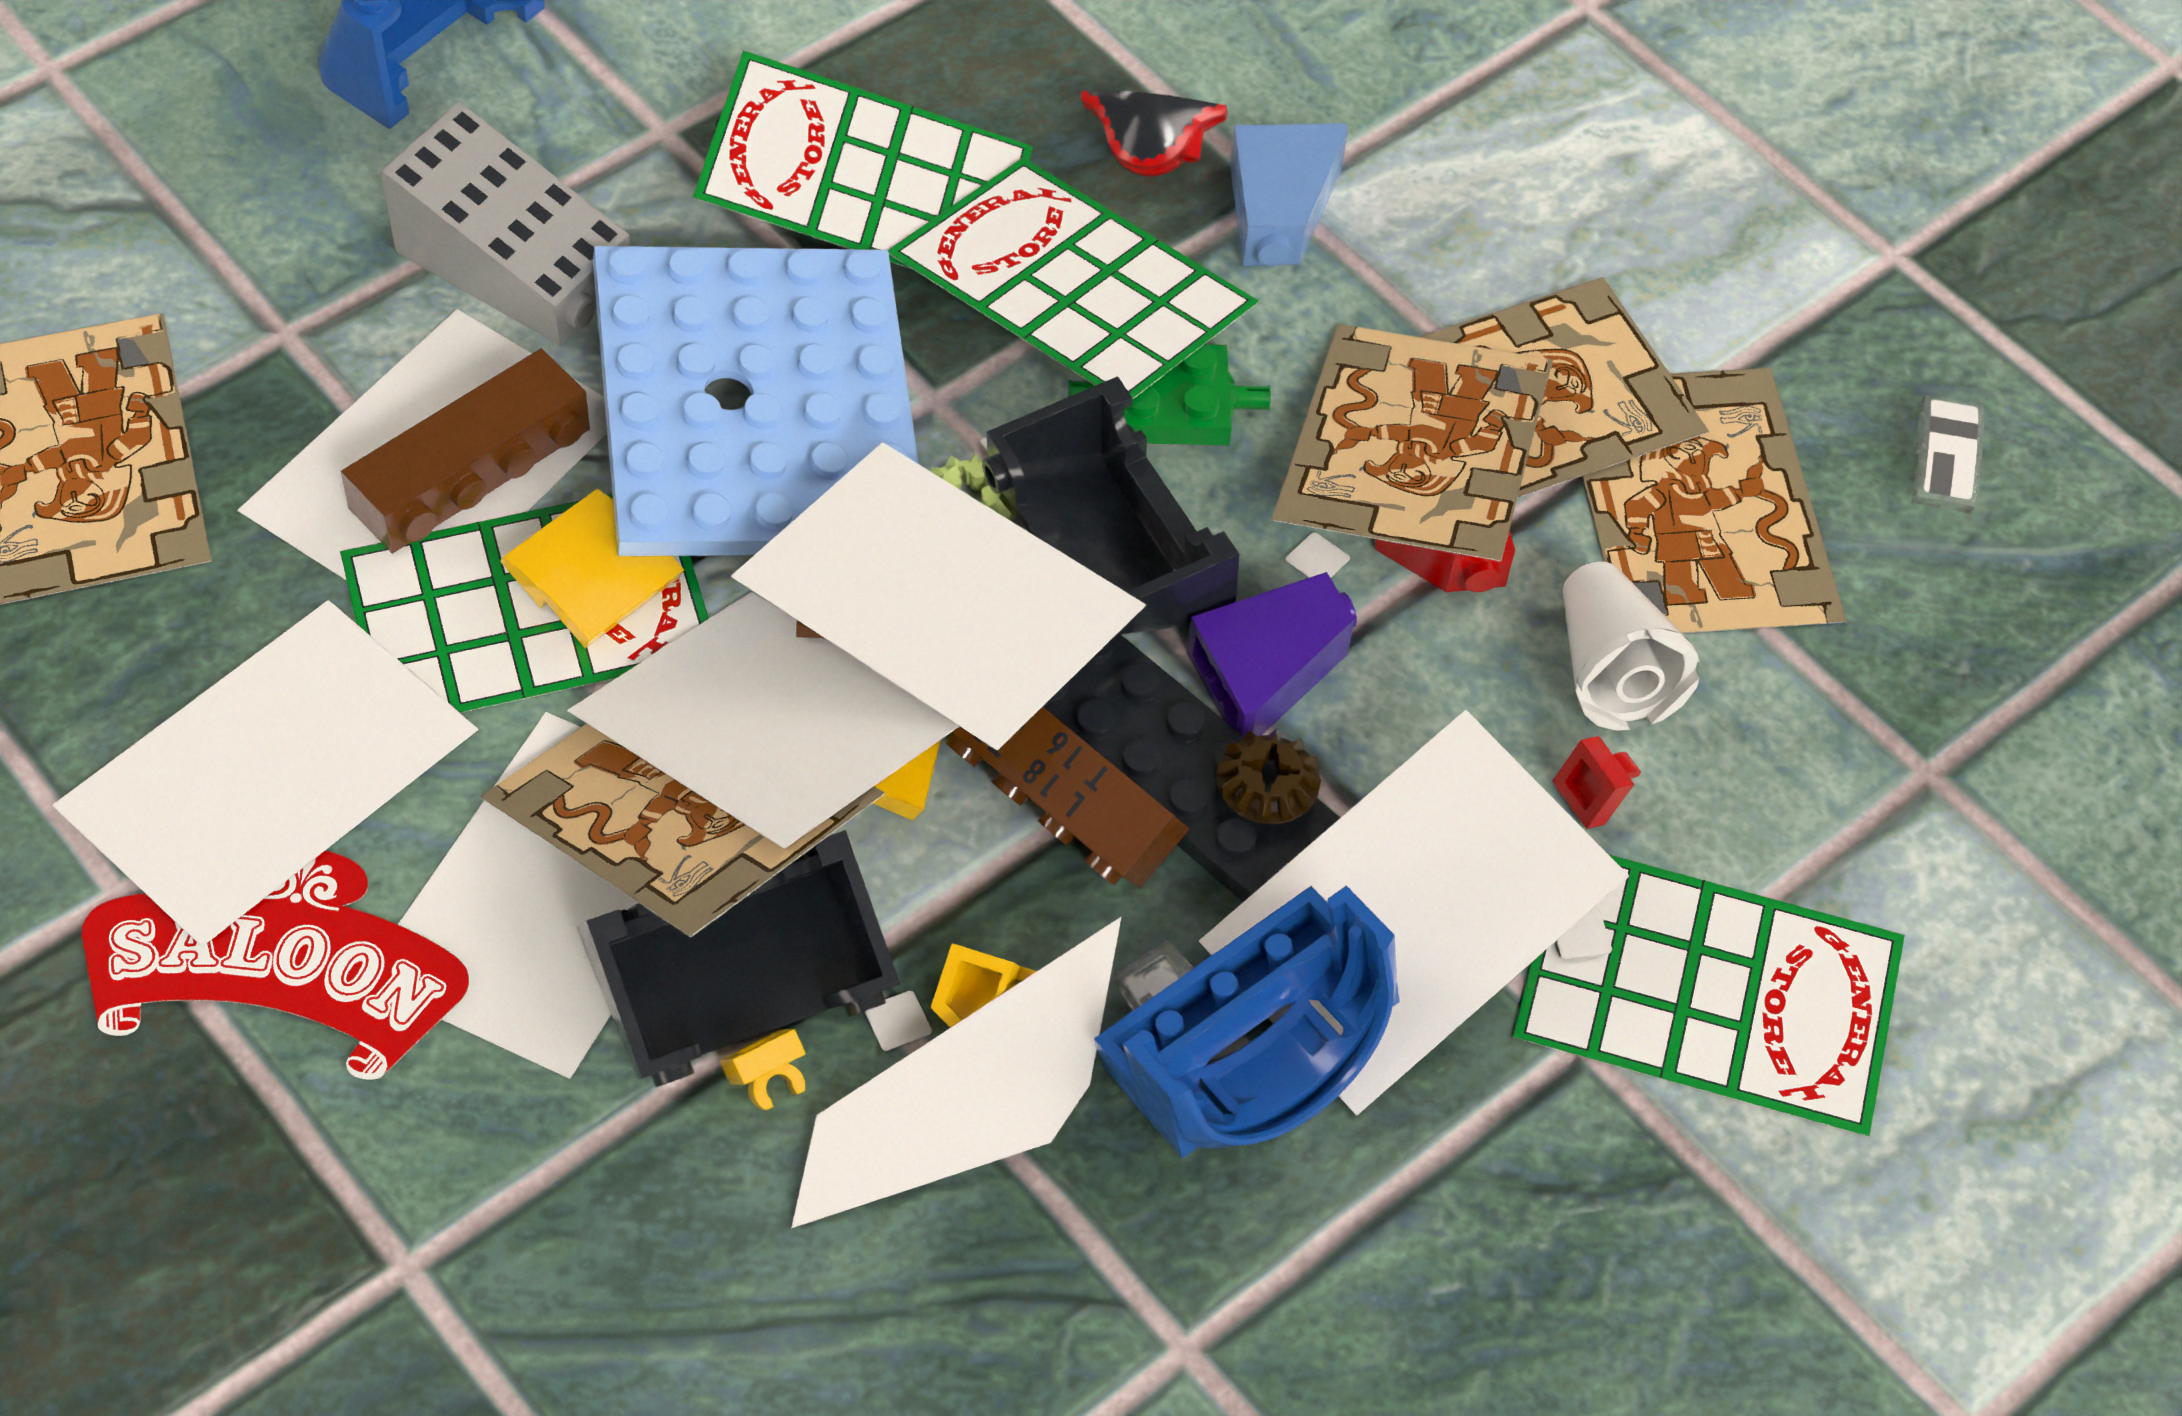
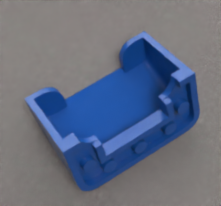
(375, 36)

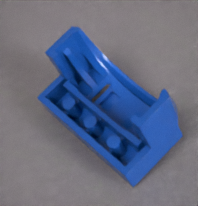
(1292, 1069)

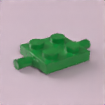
(1191, 401)

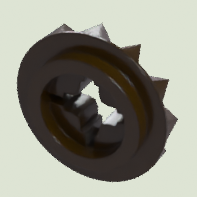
(1242, 783)

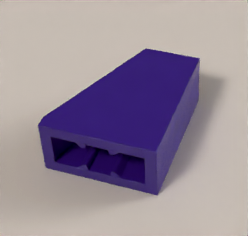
(1270, 649)

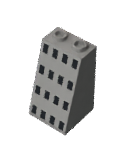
(497, 224)

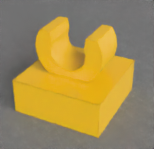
(761, 1061)

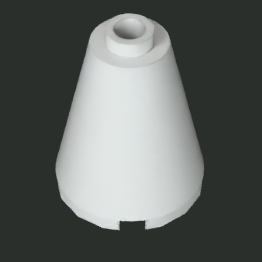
(1624, 650)

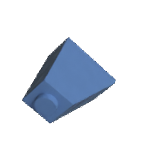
(1282, 186)

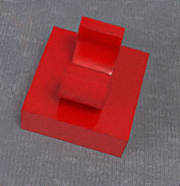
(1595, 781)

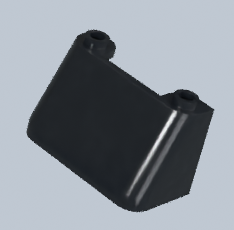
(1094, 496)
(766, 962)

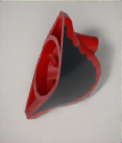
(1153, 131)

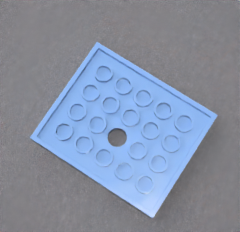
(796, 327)

